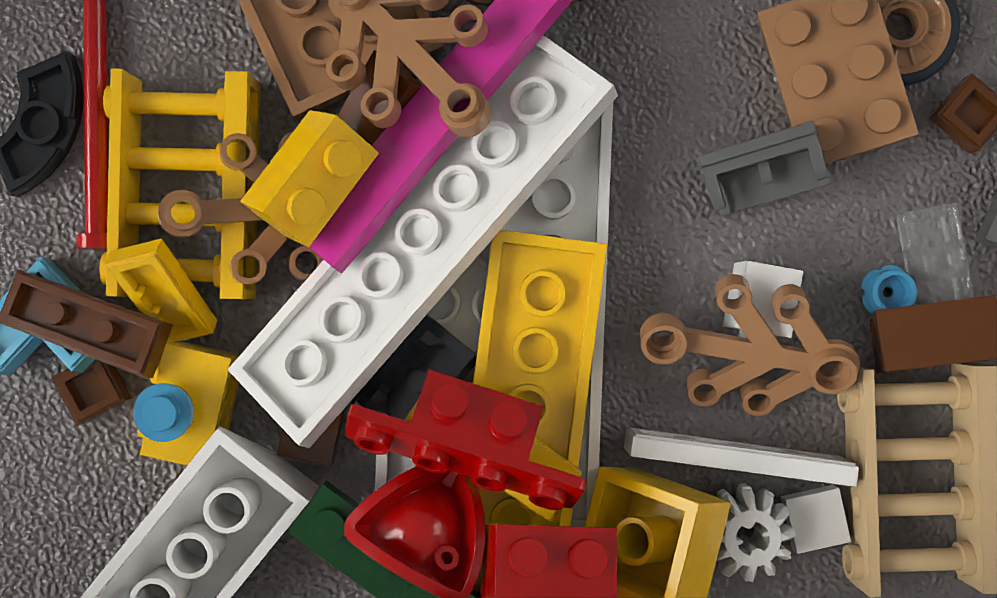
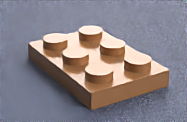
(839, 73)

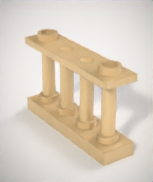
(972, 500)

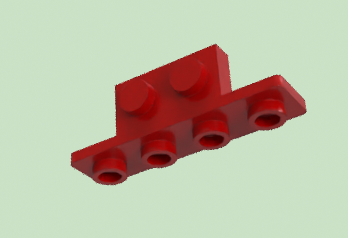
(471, 434)

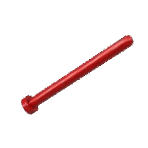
(95, 127)

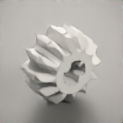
(765, 543)

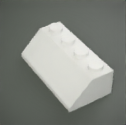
(209, 525)

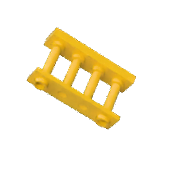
(240, 111)

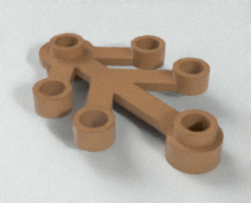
(400, 42)
(234, 211)
(757, 352)

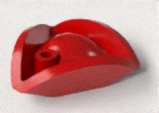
(424, 530)

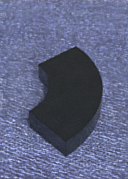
(44, 123)

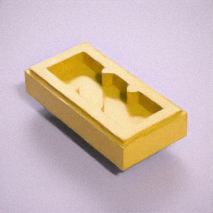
(161, 289)

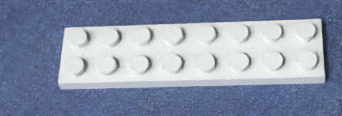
(350, 323)

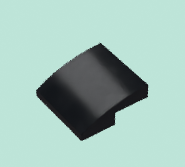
(402, 376)

